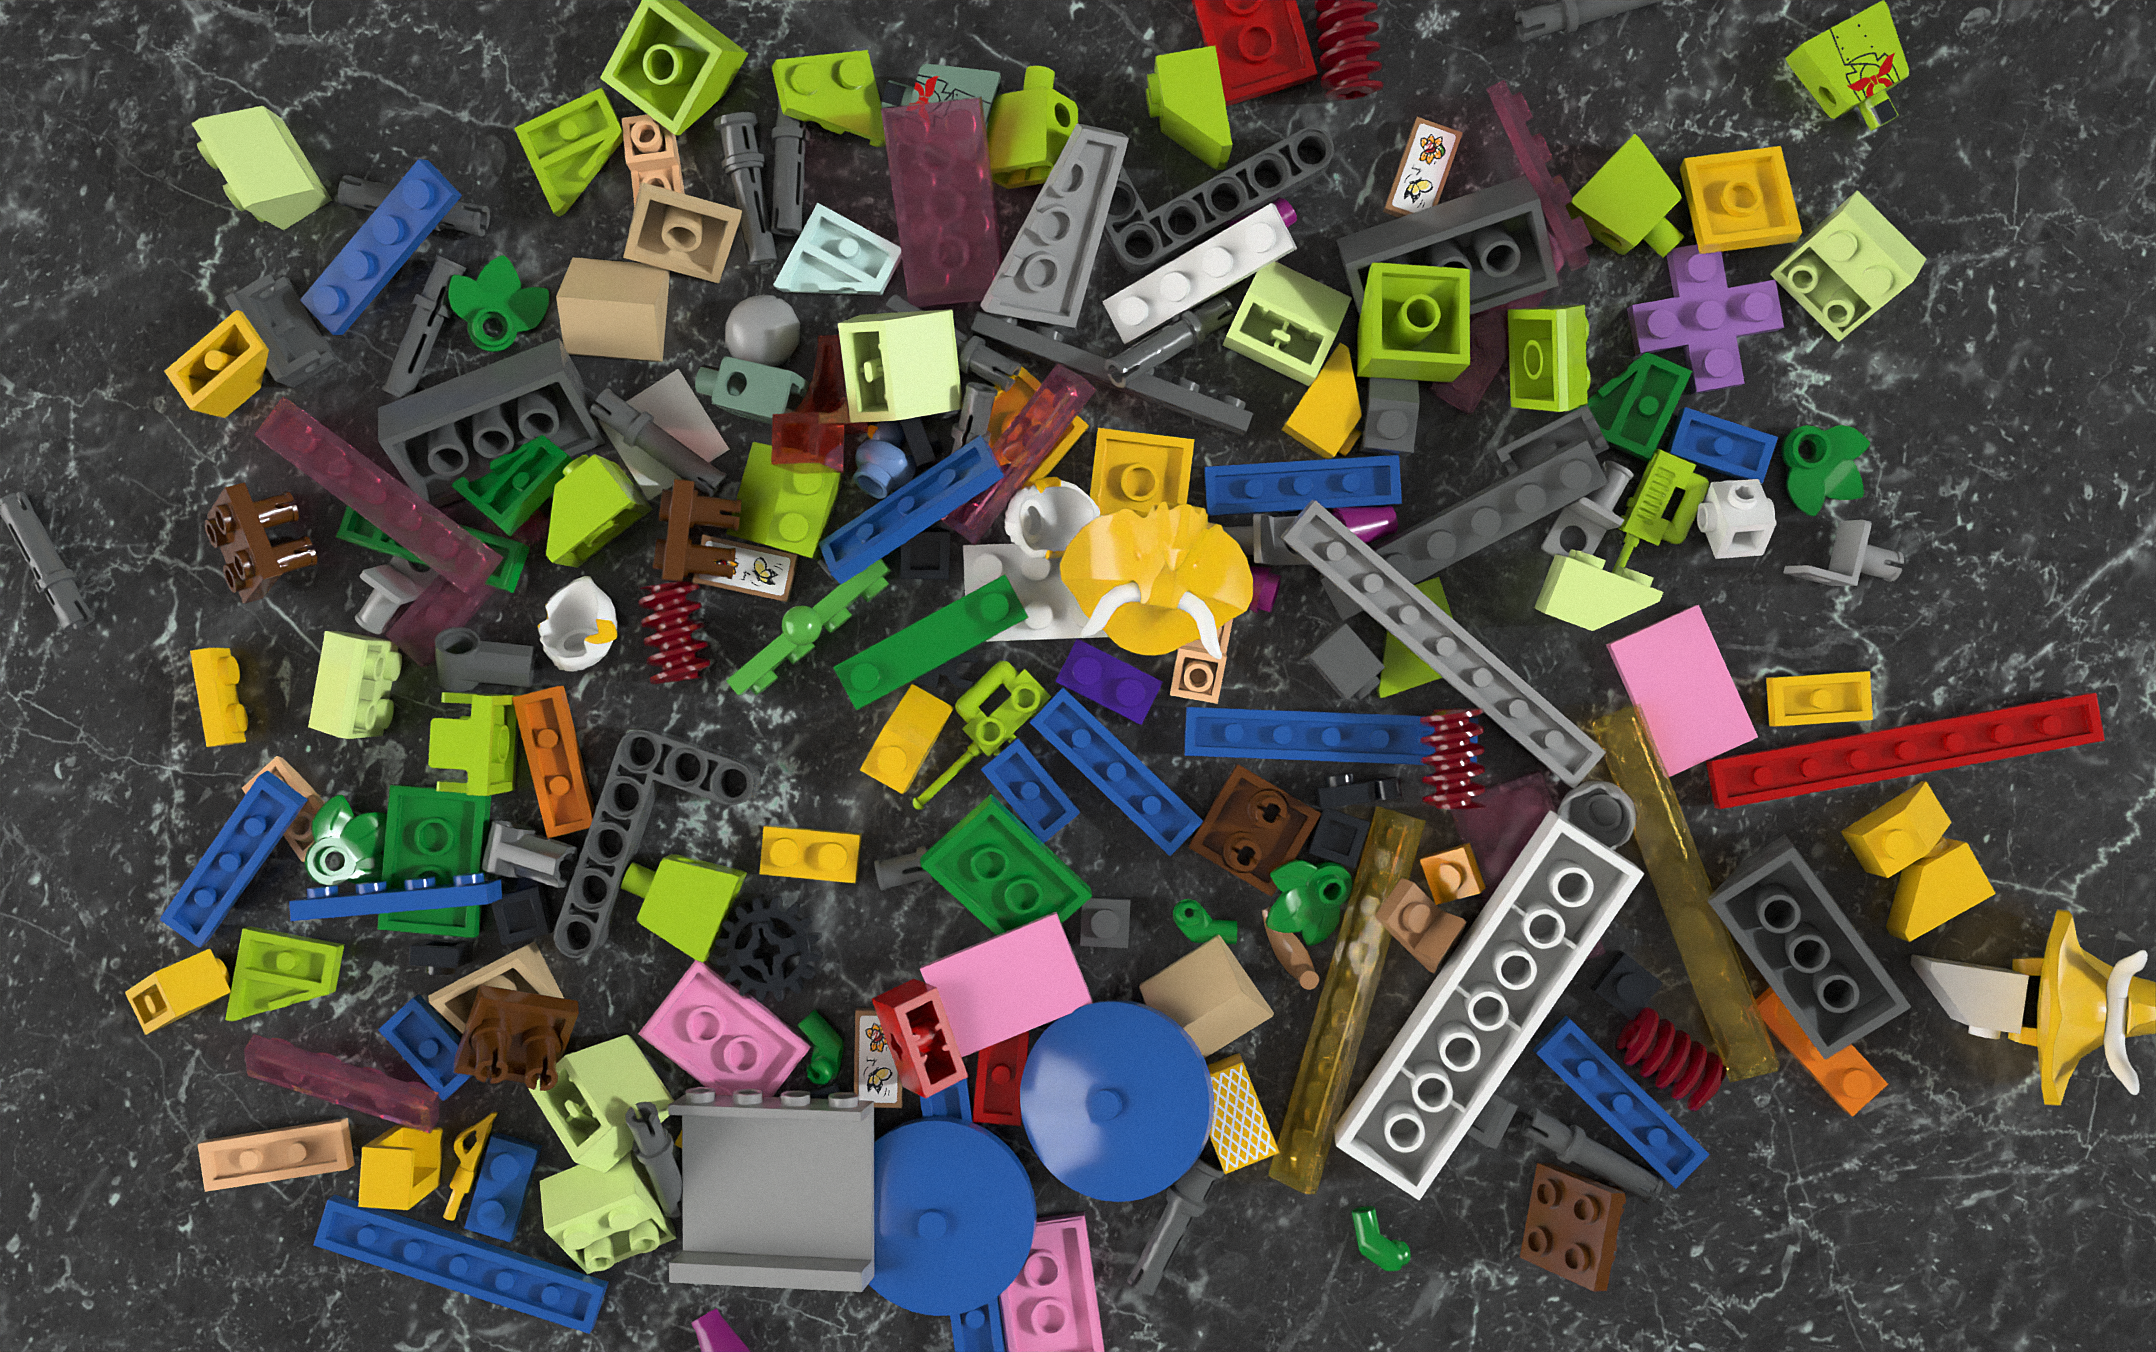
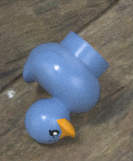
(881, 462)

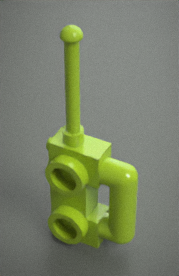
(1650, 501)
(991, 732)

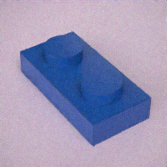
(1721, 445)
(1030, 790)
(426, 1045)
(503, 1187)

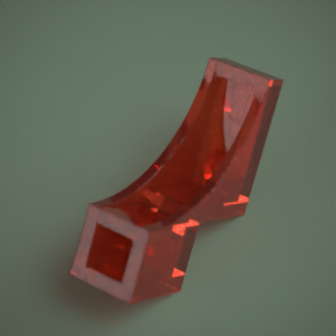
(814, 432)

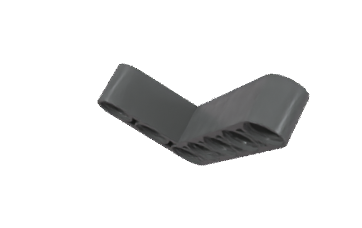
(1197, 203)
(631, 824)

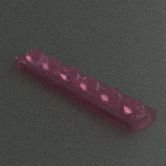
(379, 497)

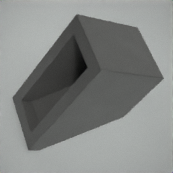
(1389, 417)

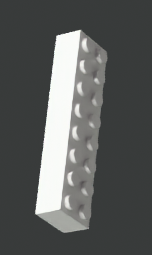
(1486, 1004)

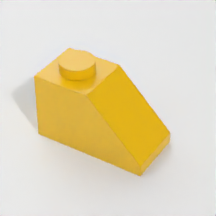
(221, 368)
(1328, 409)
(907, 739)
(1898, 831)
(1937, 889)
(179, 990)

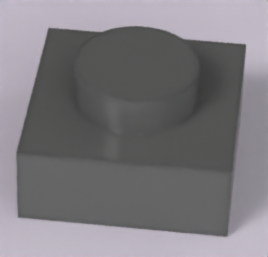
(1105, 922)
(1492, 1121)

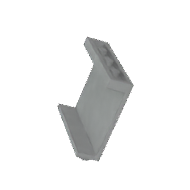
(776, 1190)

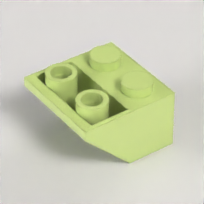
(261, 165)
(1849, 266)
(1287, 322)
(900, 365)
(1590, 596)
(354, 685)
(594, 1096)
(604, 1215)

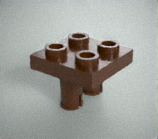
(682, 510)
(238, 529)
(1253, 828)
(515, 1037)
(1572, 1226)

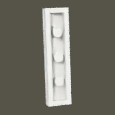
(1200, 274)

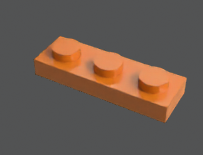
(555, 761)
(1843, 1076)

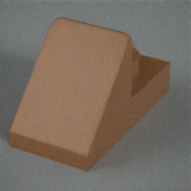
(1420, 924)

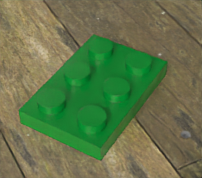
(438, 838)
(1003, 870)

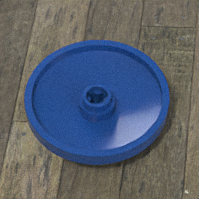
(1117, 1100)
(948, 1216)

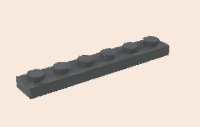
(1089, 362)
(1485, 517)

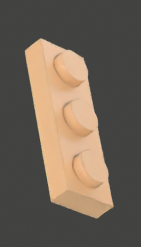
(276, 1154)

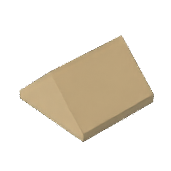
(681, 232)
(614, 309)
(519, 971)
(1208, 996)

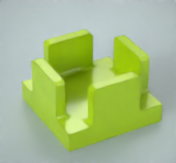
(477, 743)

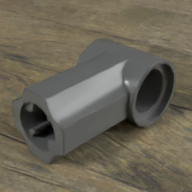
(467, 661)
(521, 853)

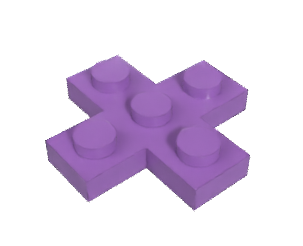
(1705, 318)

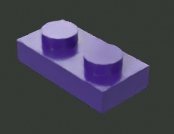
(1109, 681)

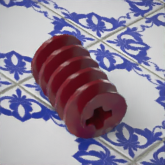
(1347, 48)
(673, 632)
(1452, 758)
(1673, 1056)

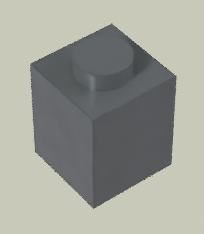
(1346, 663)

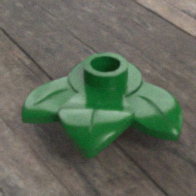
(498, 297)
(1828, 470)
(352, 838)
(1303, 901)

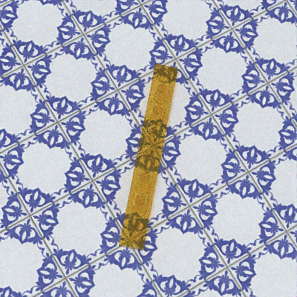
(1684, 895)
(1344, 1003)

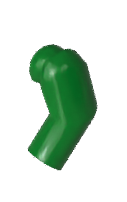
(1199, 925)
(827, 1048)
(1374, 1246)

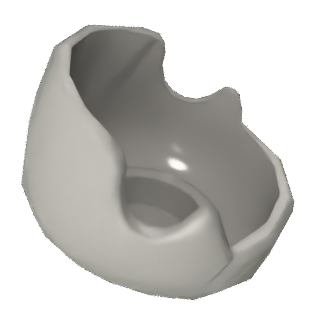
(762, 330)
(1600, 811)

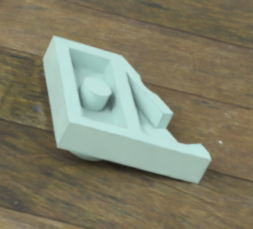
(838, 258)

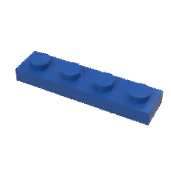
(380, 247)
(1295, 483)
(911, 509)
(1116, 771)
(233, 859)
(375, 898)
(1620, 1102)

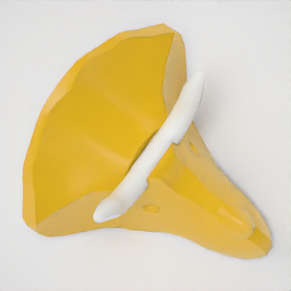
(1157, 578)
(2083, 1008)

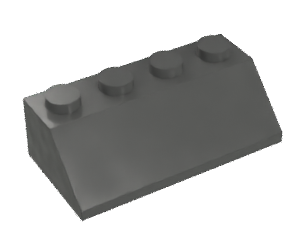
(1490, 232)
(487, 414)
(1807, 948)

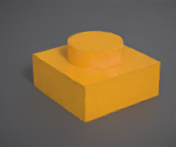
(1452, 874)

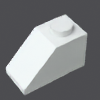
(1976, 994)

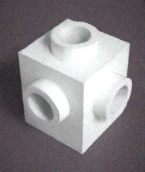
(1737, 518)

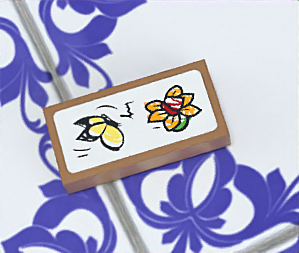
(1422, 168)
(755, 570)
(874, 1067)

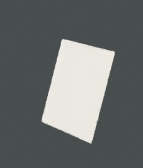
(680, 415)

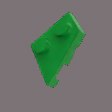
(1639, 404)
(516, 483)

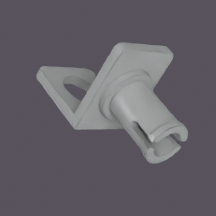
(1591, 512)
(1265, 542)
(1851, 557)
(393, 585)

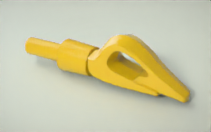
(466, 1171)

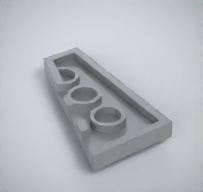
(1059, 240)

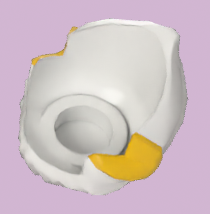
(1048, 516)
(578, 625)

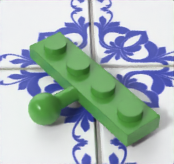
(803, 626)

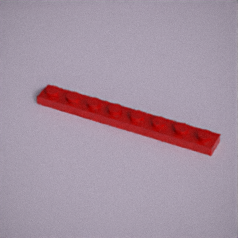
(1905, 750)

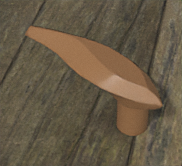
(1292, 955)

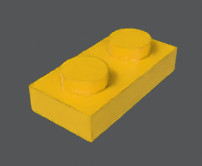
(1819, 698)
(219, 704)
(810, 853)

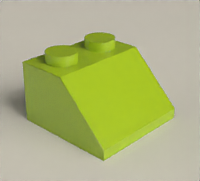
(672, 64)
(1191, 103)
(1414, 323)
(1548, 357)
(785, 507)
(591, 509)

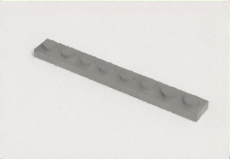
(1442, 643)

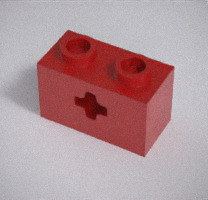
(920, 1037)

